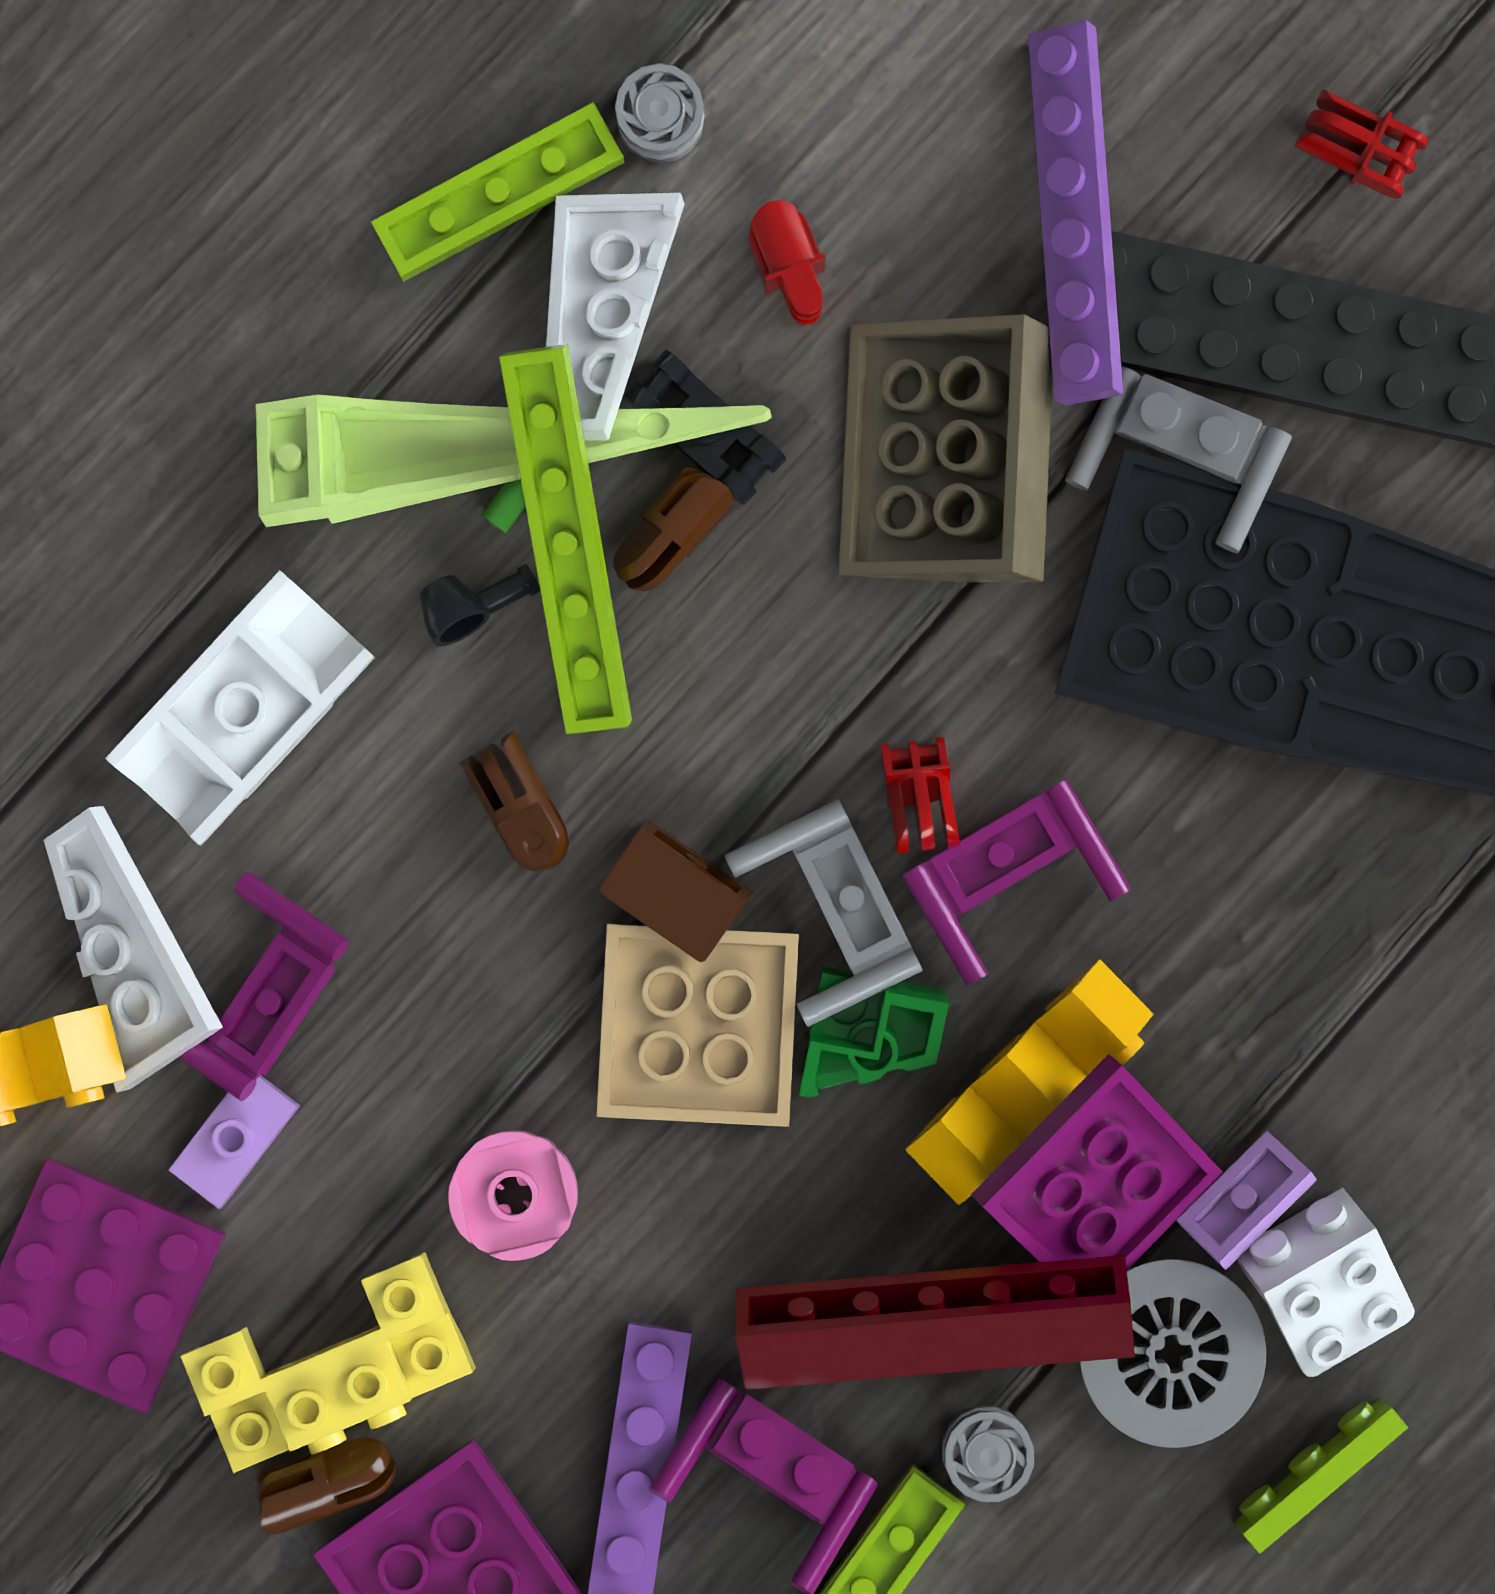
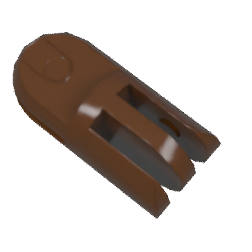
(671, 529)
(518, 804)
(323, 1484)

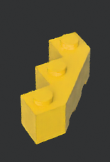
(57, 1059)
(1030, 1080)

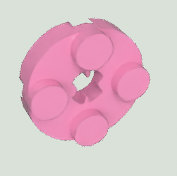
(493, 1226)

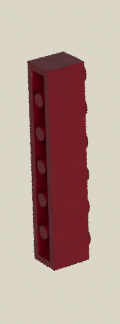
(934, 1322)

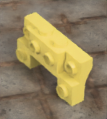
(339, 1385)

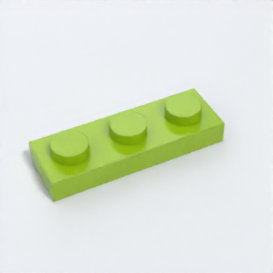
(1318, 1473)

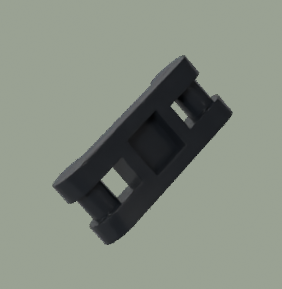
(709, 449)

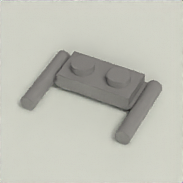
(1190, 432)
(850, 902)

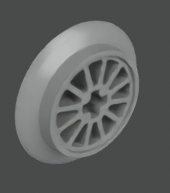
(1229, 1393)

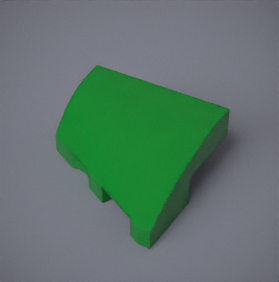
(874, 1036)

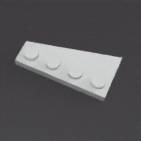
(603, 288)
(127, 948)

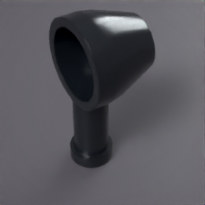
(456, 611)

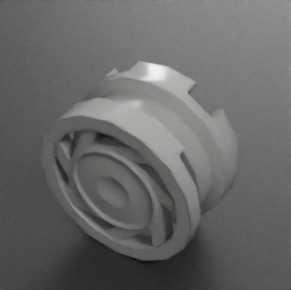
(659, 113)
(987, 1453)

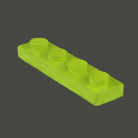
(498, 191)

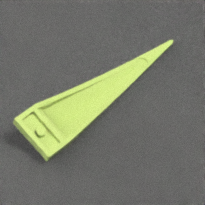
(379, 455)

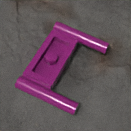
(1003, 856)
(273, 995)
(780, 1461)

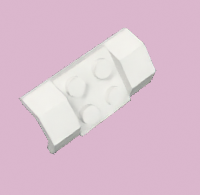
(241, 707)

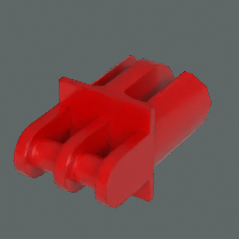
(1350, 138)
(788, 258)
(919, 788)

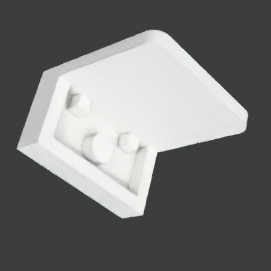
(1327, 1282)

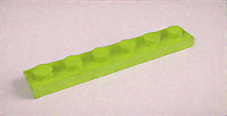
(566, 538)

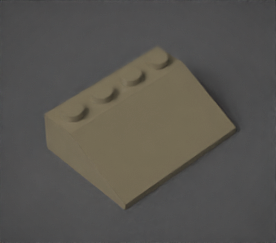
(947, 450)

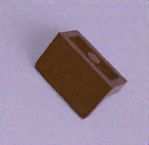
(675, 891)

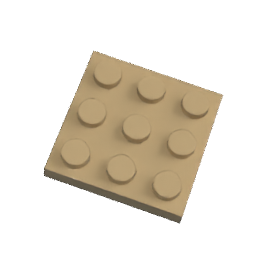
(695, 1034)

